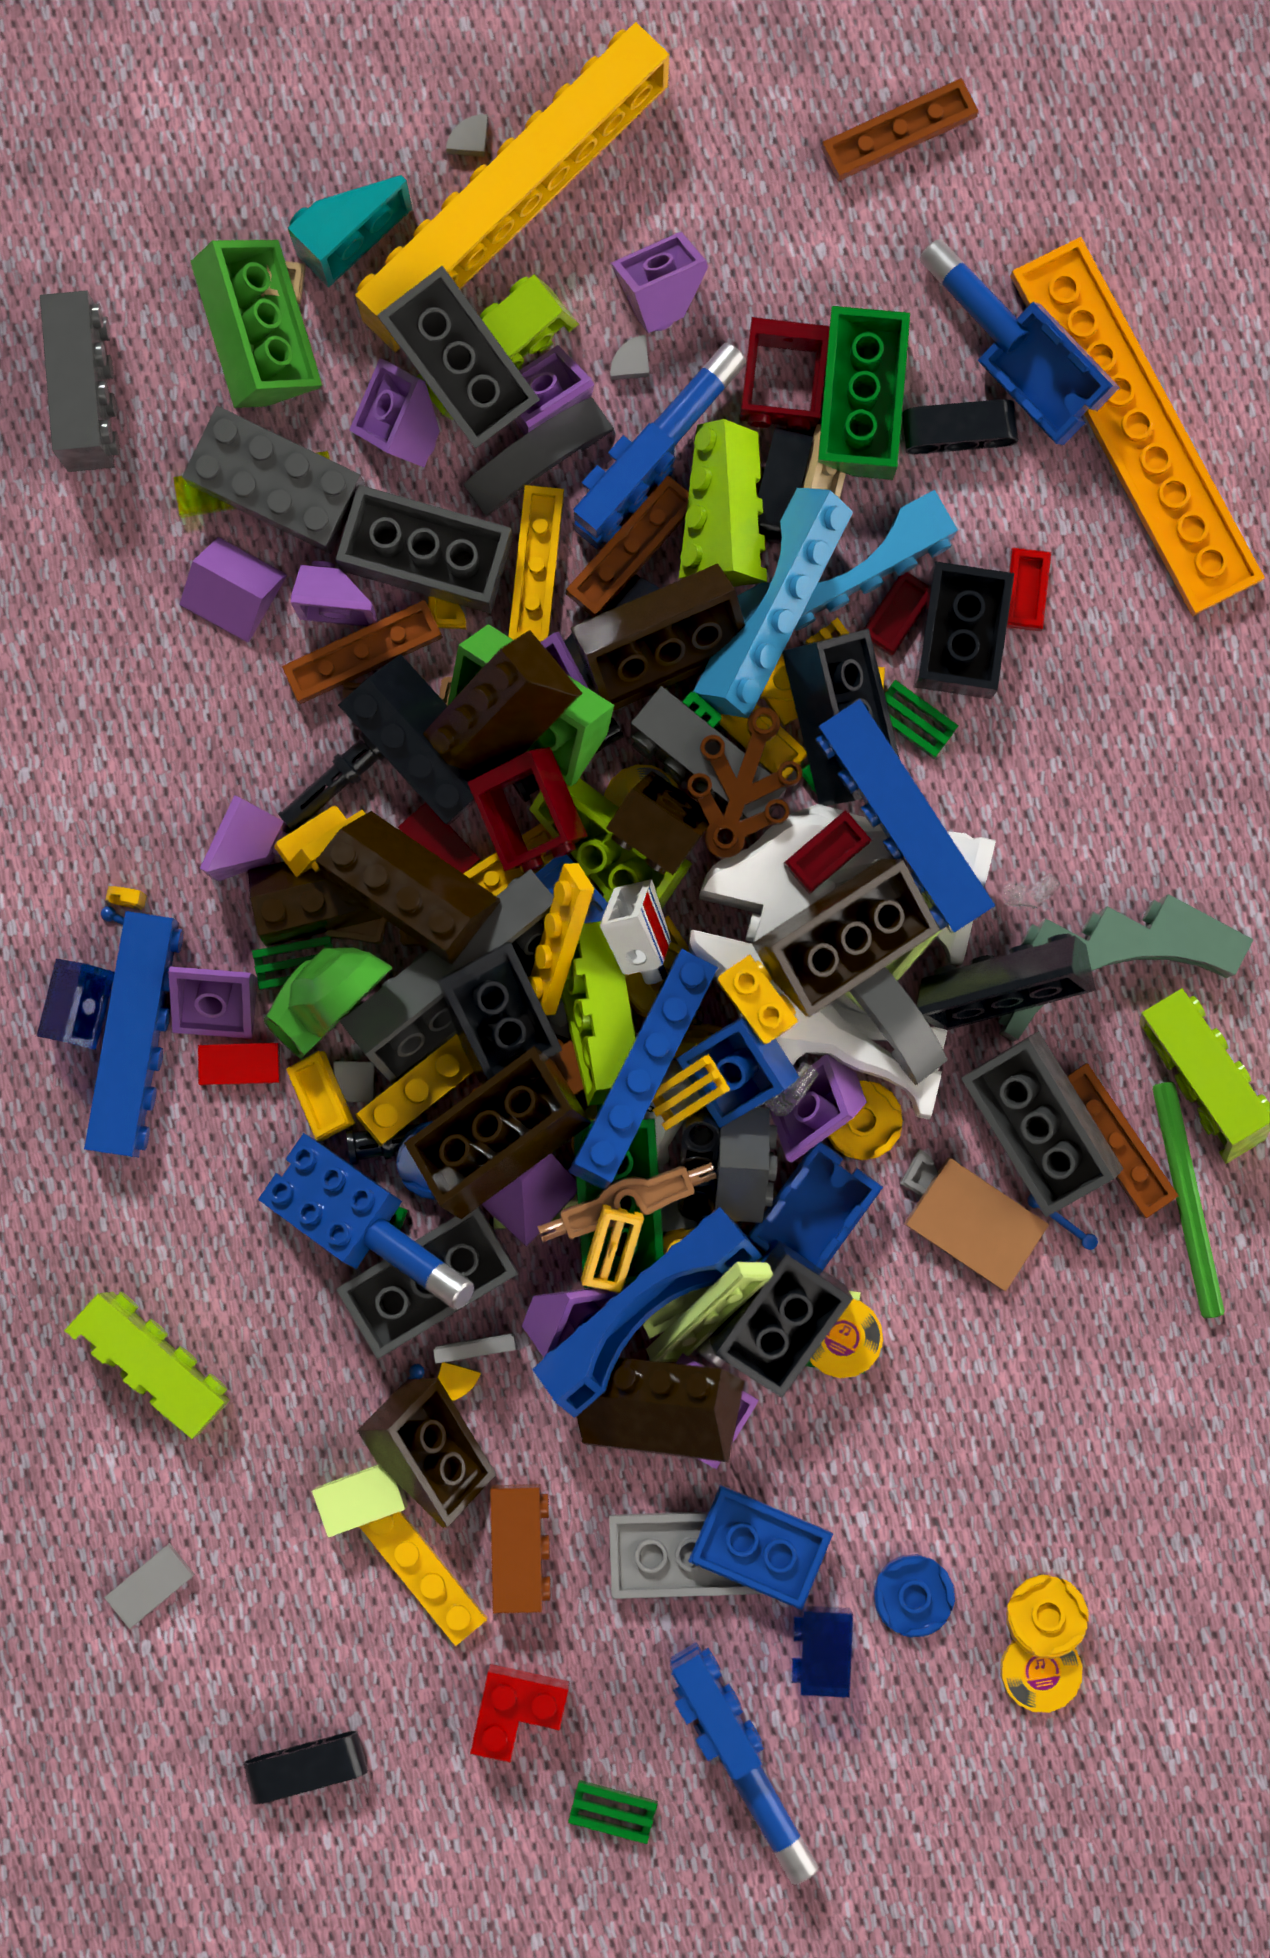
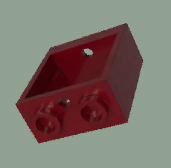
(792, 337)
(501, 822)

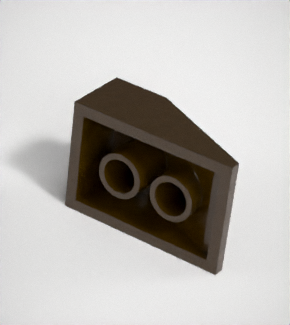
(659, 823)
(428, 1449)

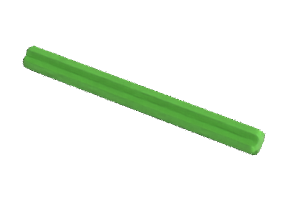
(1188, 1200)

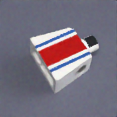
(637, 930)

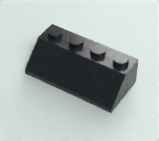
(825, 681)
(393, 713)
(1006, 983)

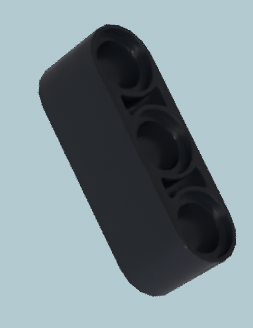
(960, 426)
(781, 478)
(699, 1145)
(305, 1767)

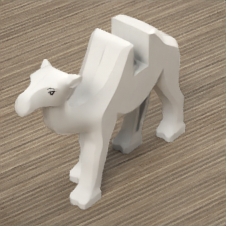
(763, 885)

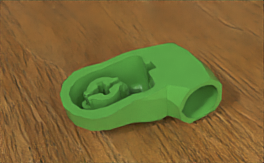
(322, 995)

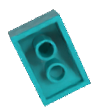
(347, 225)

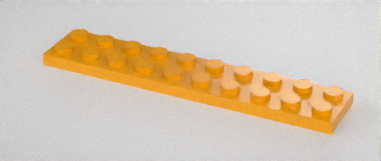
(1144, 434)

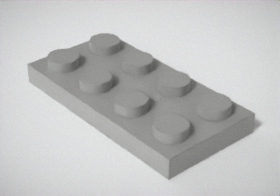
(652, 1558)

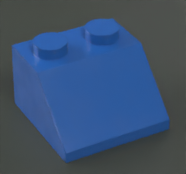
(748, 1066)

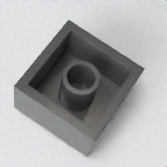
(746, 1166)

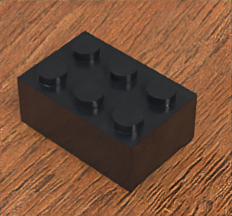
(963, 630)
(782, 1321)

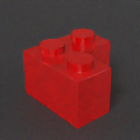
(513, 1698)

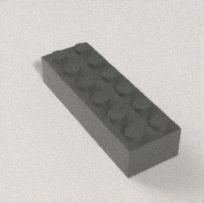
(409, 1012)

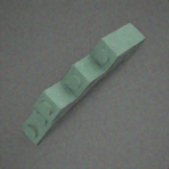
(1172, 933)

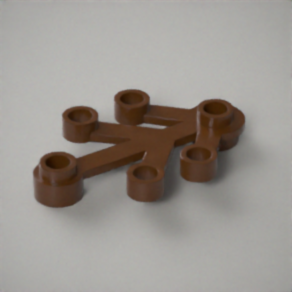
(741, 789)

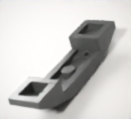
(536, 454)
(901, 1024)

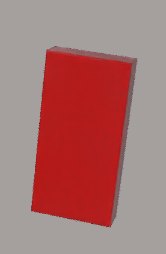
(1028, 589)
(239, 1064)

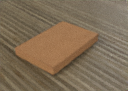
(976, 1224)

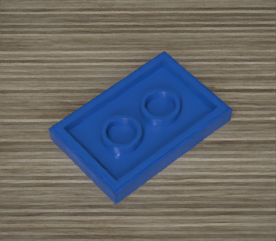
(760, 1547)

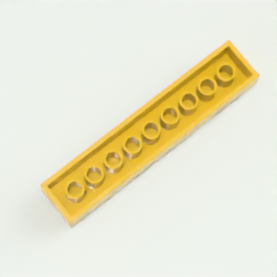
(524, 173)

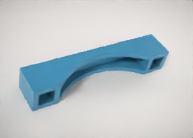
(916, 531)
(743, 667)

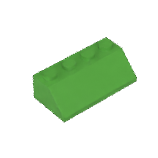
(255, 336)
(572, 737)

